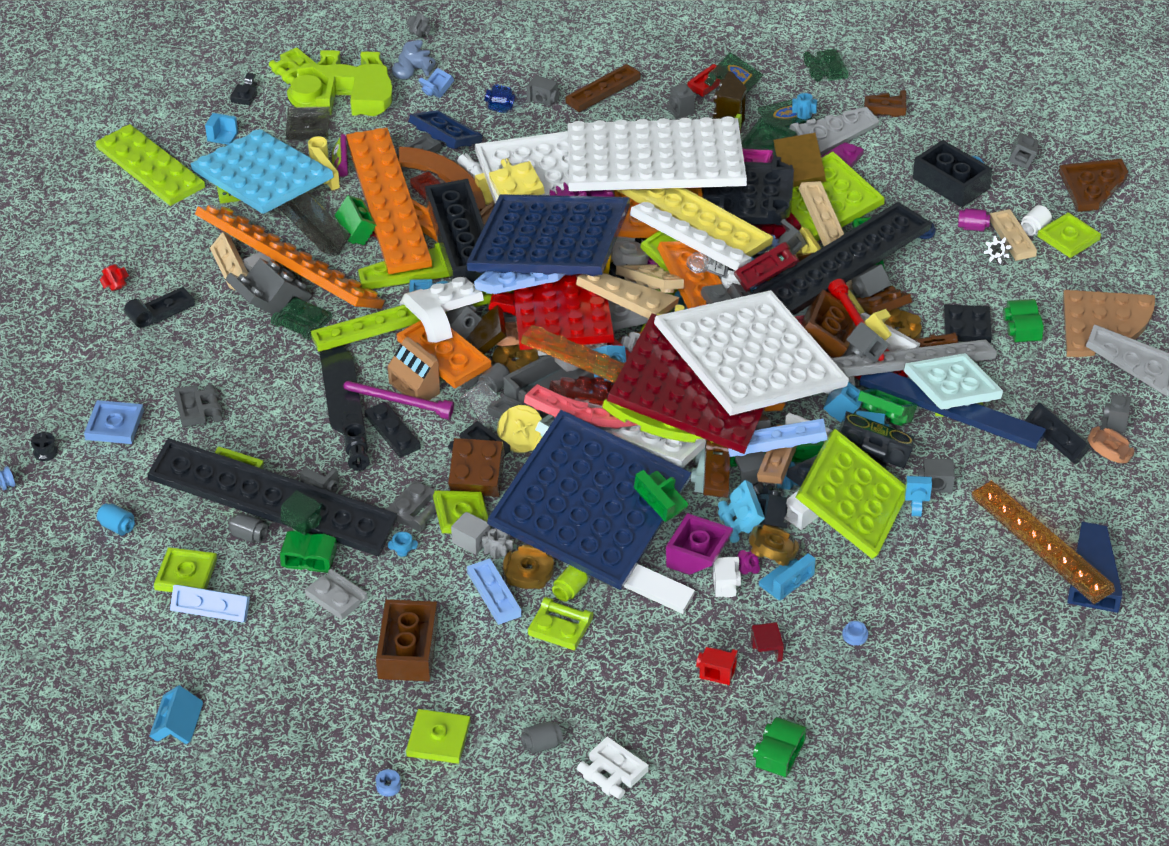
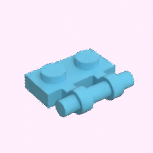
(745, 507)

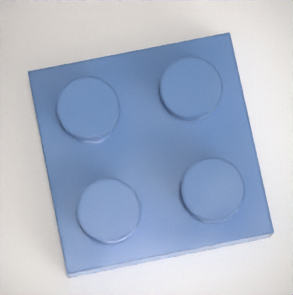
(114, 422)

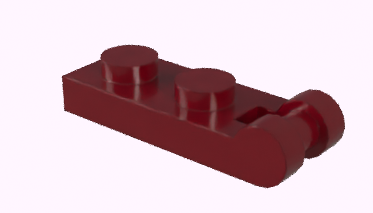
(765, 267)

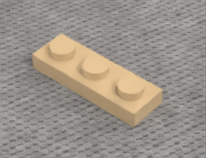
(1009, 228)
(228, 257)

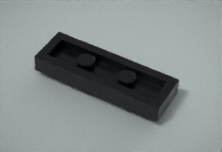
(392, 429)
(1059, 433)

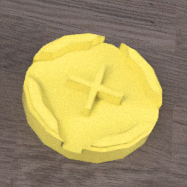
(518, 428)

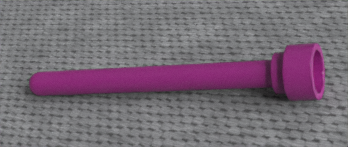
(442, 408)

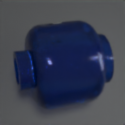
(499, 98)

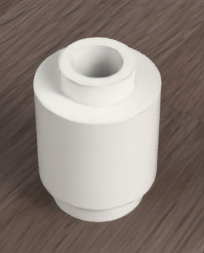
(1036, 220)

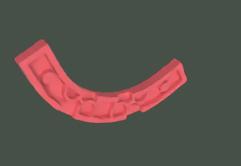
(551, 403)

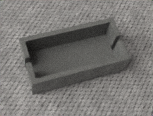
(535, 371)

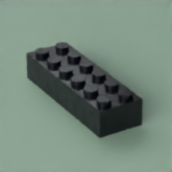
(455, 224)

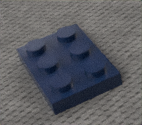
(445, 129)

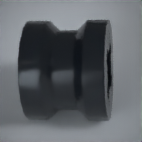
(44, 446)

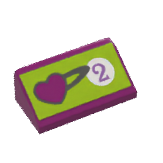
(339, 156)

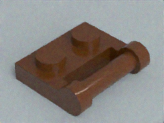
(888, 299)

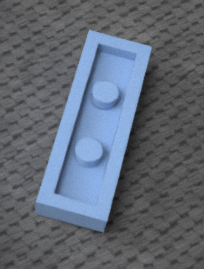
(494, 591)
(210, 603)

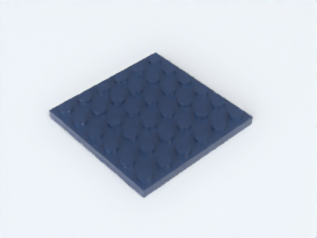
(549, 234)
(581, 500)

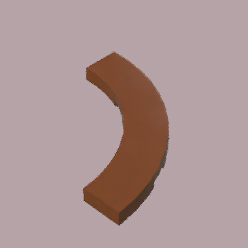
(444, 167)

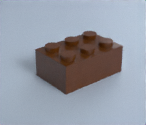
(829, 324)
(407, 640)

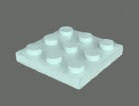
(953, 381)

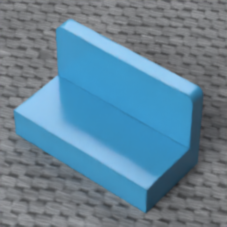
(788, 578)
(177, 715)

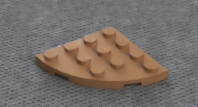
(1113, 311)

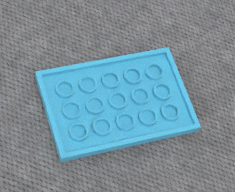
(261, 171)

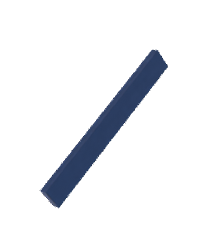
(973, 414)

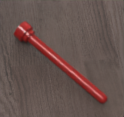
(839, 290)

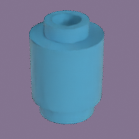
(116, 519)

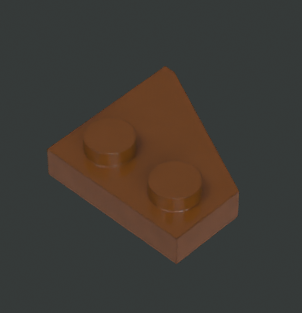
(886, 105)

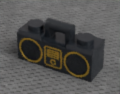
(877, 439)

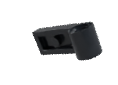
(158, 309)

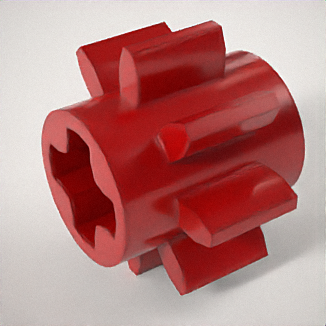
(114, 277)

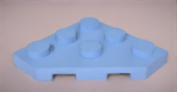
(498, 282)

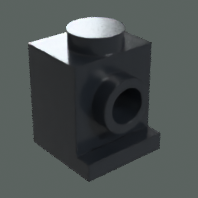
(773, 508)

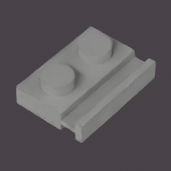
(336, 594)

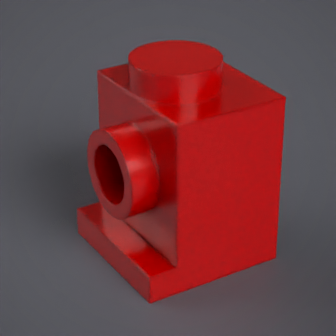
(717, 665)

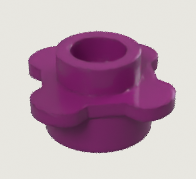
(748, 562)

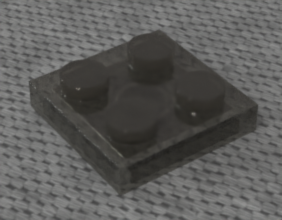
(307, 123)

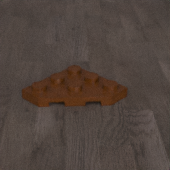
(1093, 182)

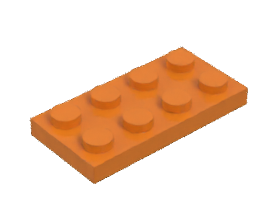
(456, 356)

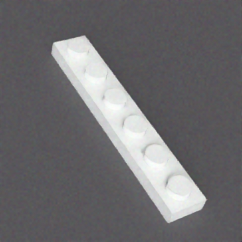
(689, 235)

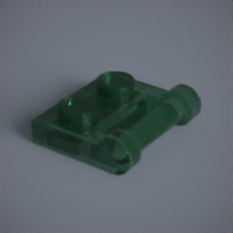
(304, 314)

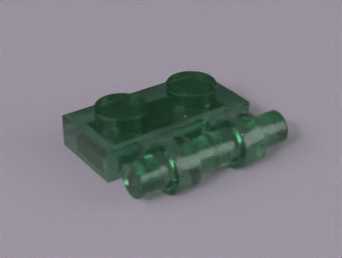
(830, 63)

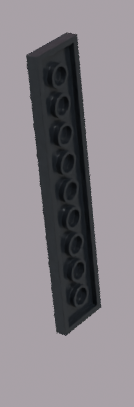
(846, 256)
(264, 492)

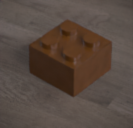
(477, 466)

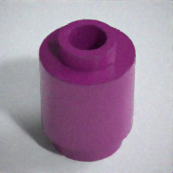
(973, 219)

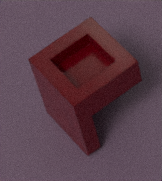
(767, 638)

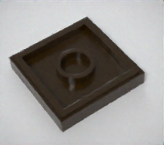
(488, 331)

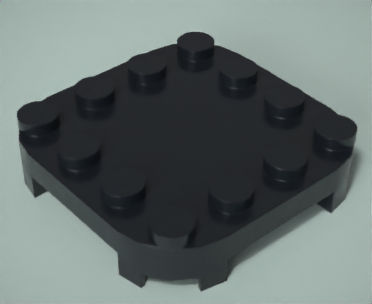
(765, 196)

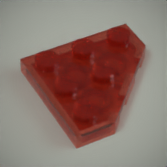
(583, 388)

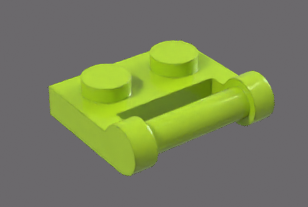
(559, 630)

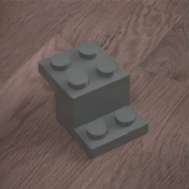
(269, 286)

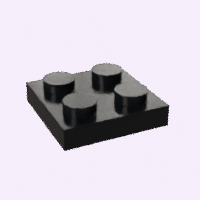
(968, 322)

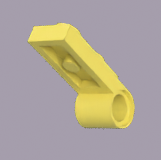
(319, 152)

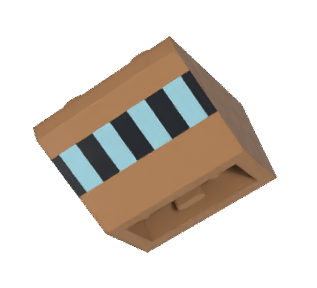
(414, 371)

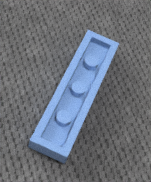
(785, 436)

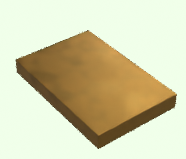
(804, 155)

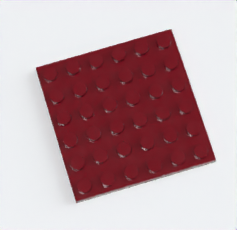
(667, 389)

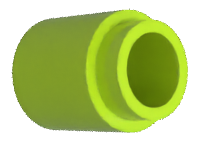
(569, 583)

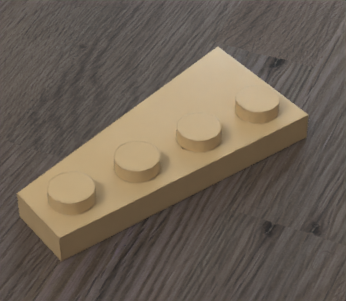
(652, 276)
(629, 294)

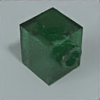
(301, 512)

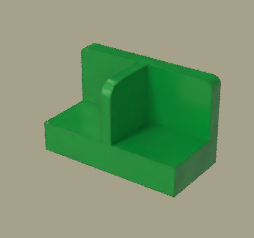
(660, 494)

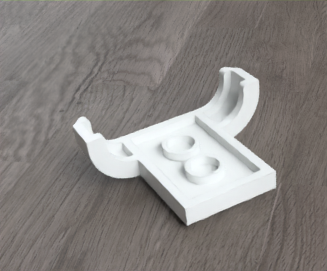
(432, 303)

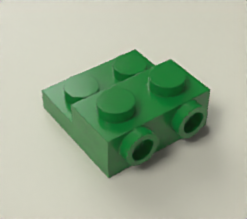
(897, 409)

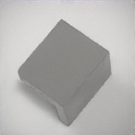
(468, 532)

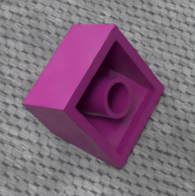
(696, 544)

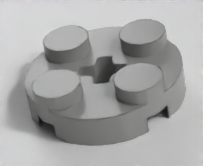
(628, 252)

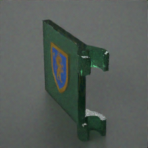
(742, 70)
(781, 114)

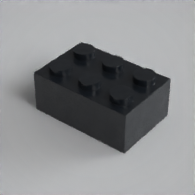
(952, 173)

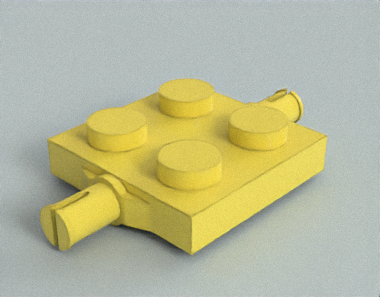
(516, 179)

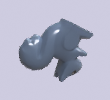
(412, 58)

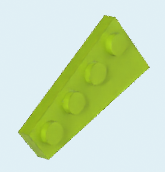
(377, 276)

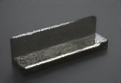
(316, 224)

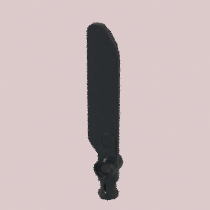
(344, 405)

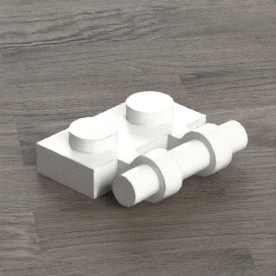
(618, 762)

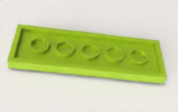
(150, 164)

